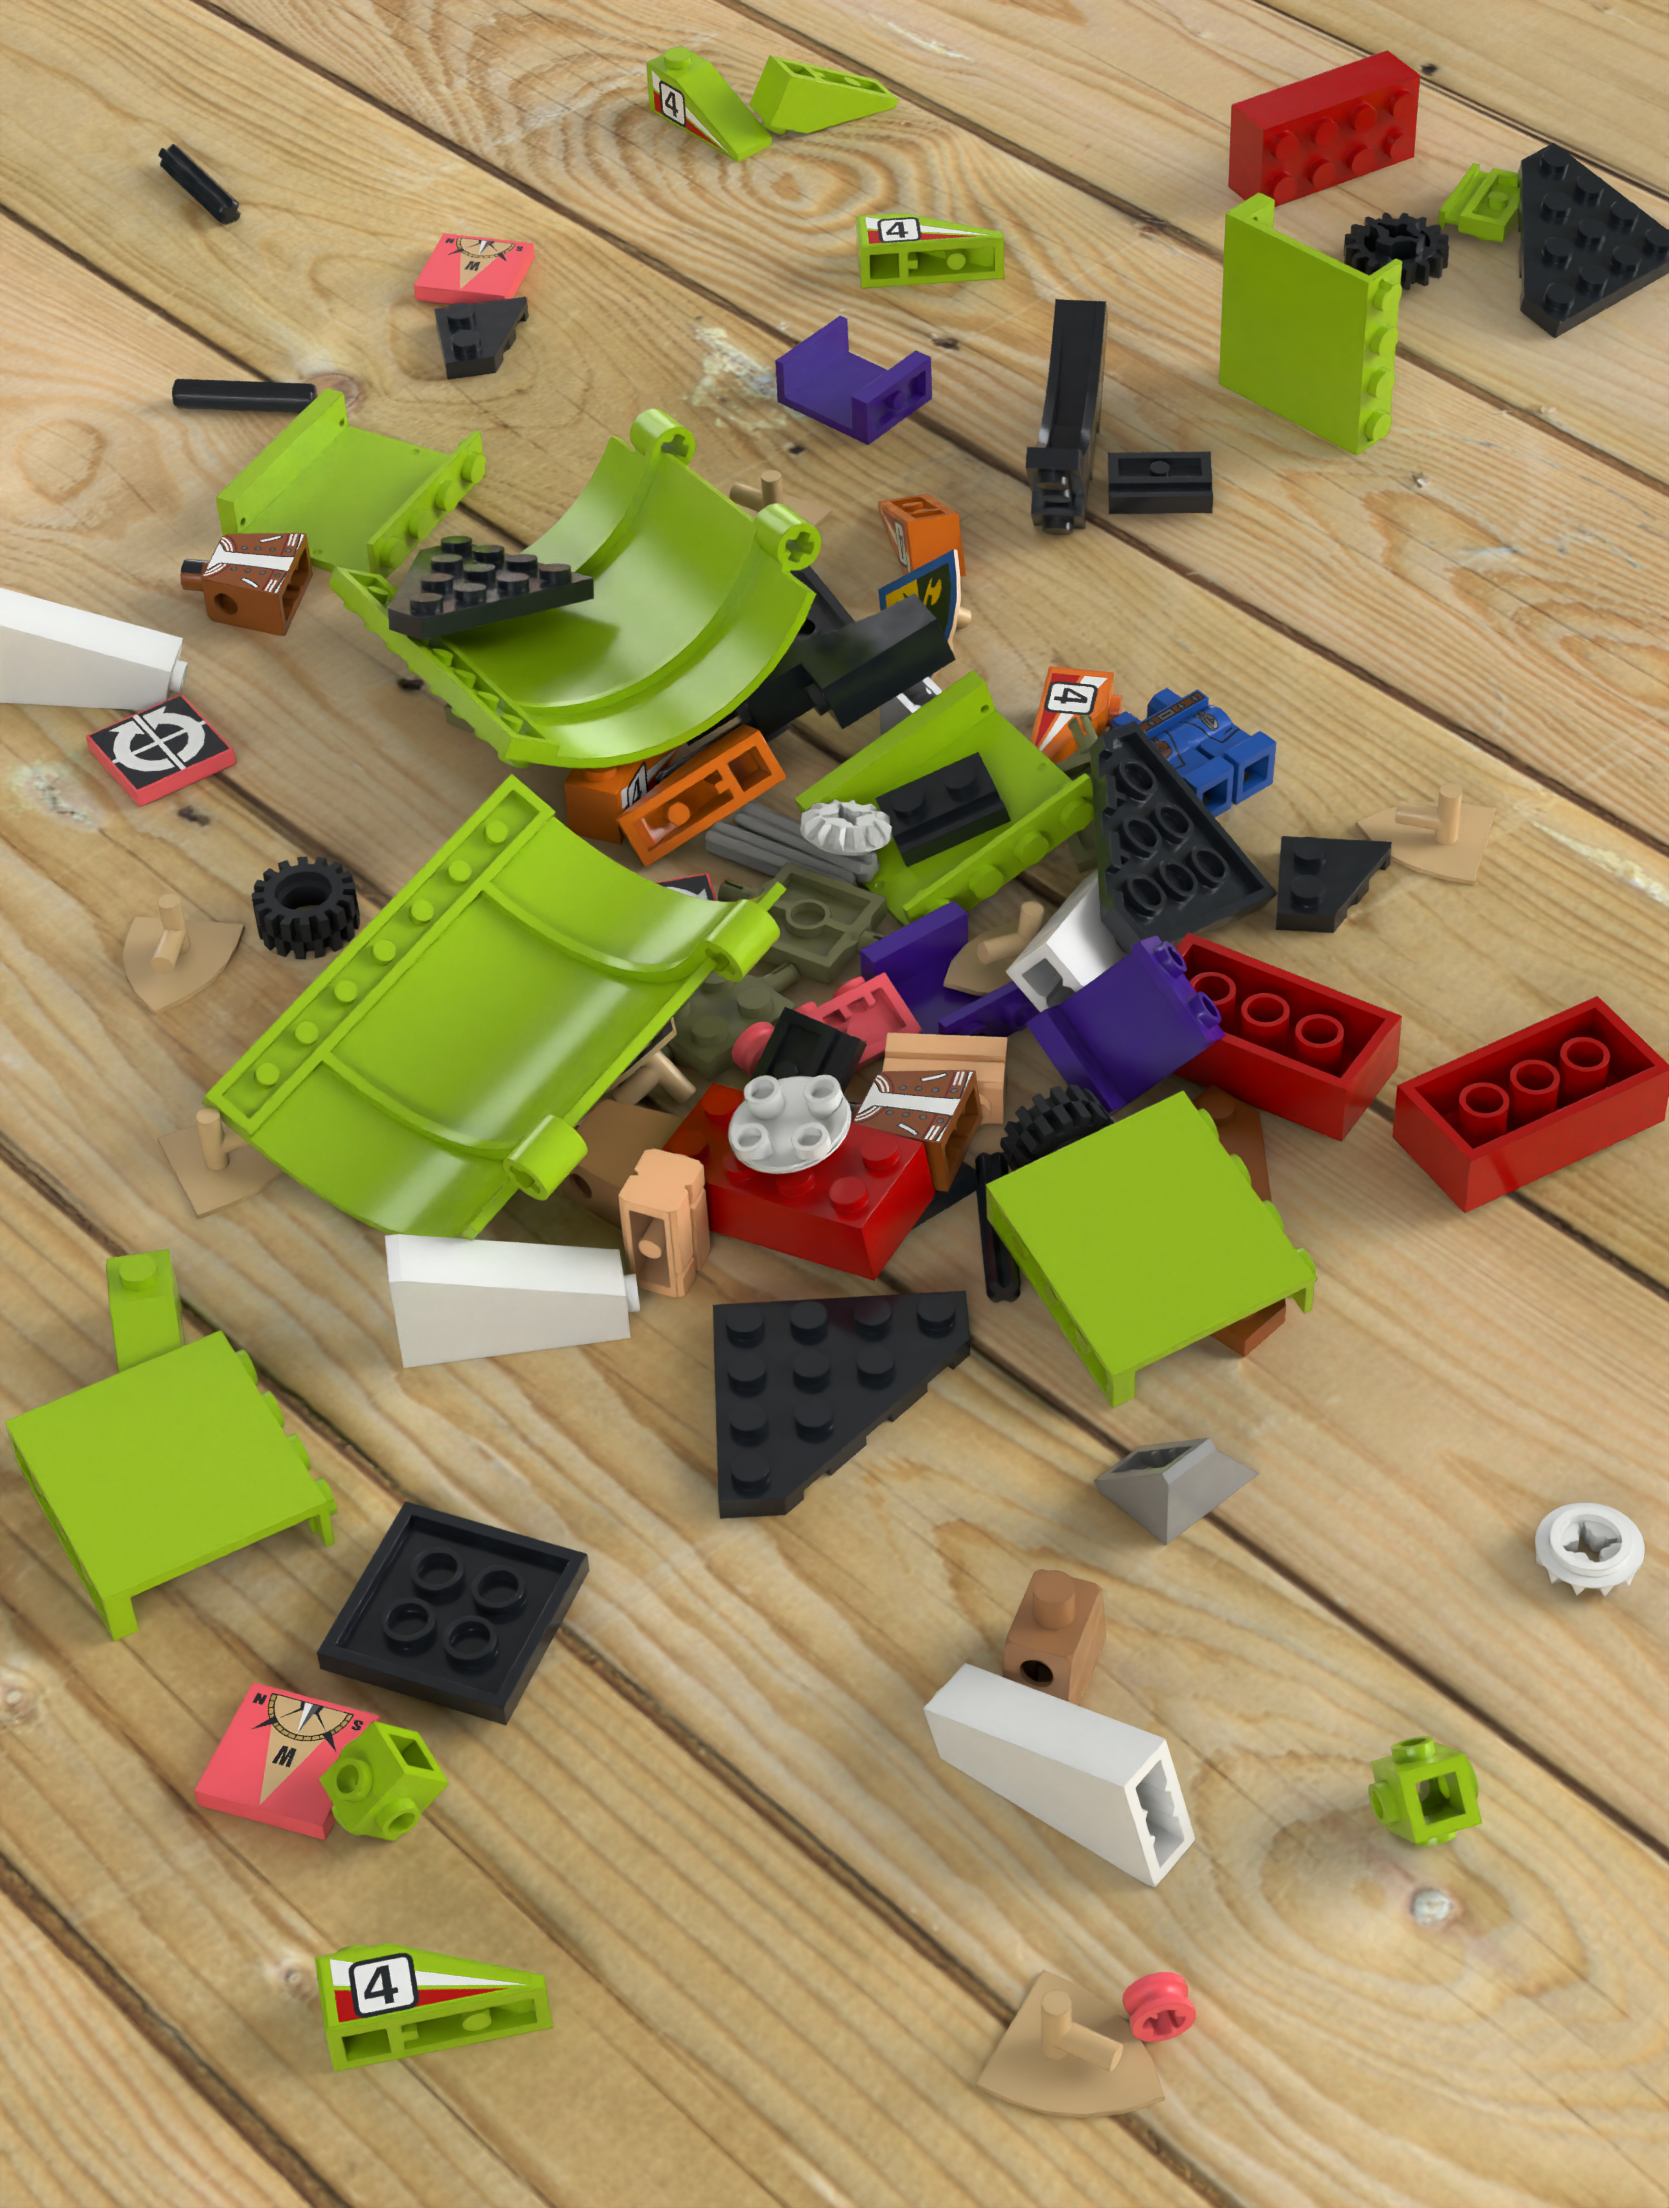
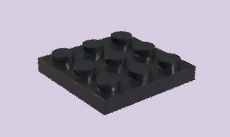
(454, 1612)

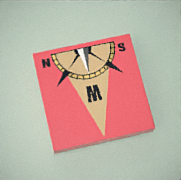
(473, 270)
(275, 1757)

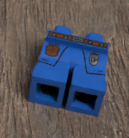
(1206, 748)

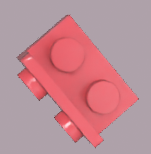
(866, 1012)

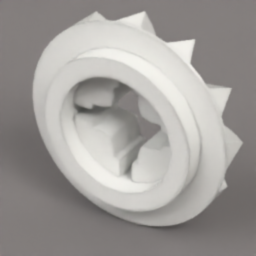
(846, 827)
(1604, 1531)

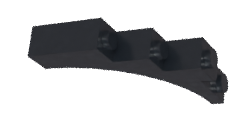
(1071, 417)
(848, 669)

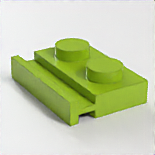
(1483, 204)

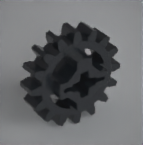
(1382, 240)

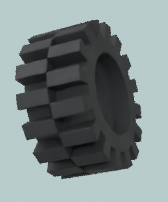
(302, 886)
(1052, 1125)

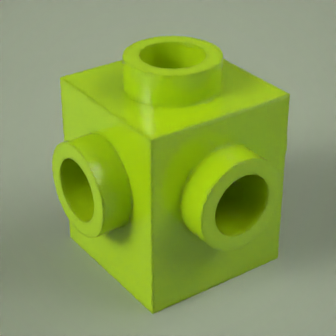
(383, 1782)
(1445, 1794)

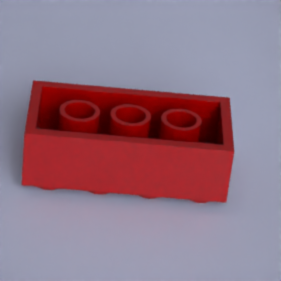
(1324, 129)
(1289, 1040)
(1531, 1103)
(836, 1213)

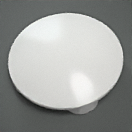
(789, 1123)

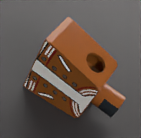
(253, 580)
(927, 1107)

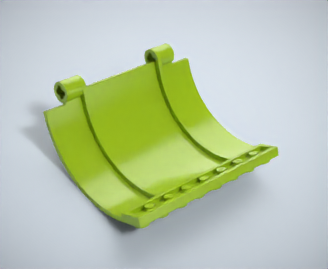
(679, 628)
(479, 1023)

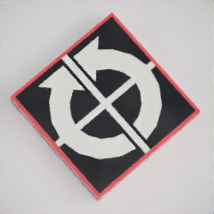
(160, 750)

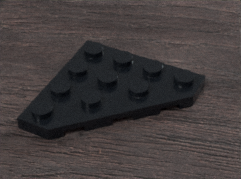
(1580, 242)
(478, 585)
(1160, 849)
(816, 1378)

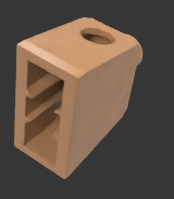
(615, 1142)
(1060, 1628)

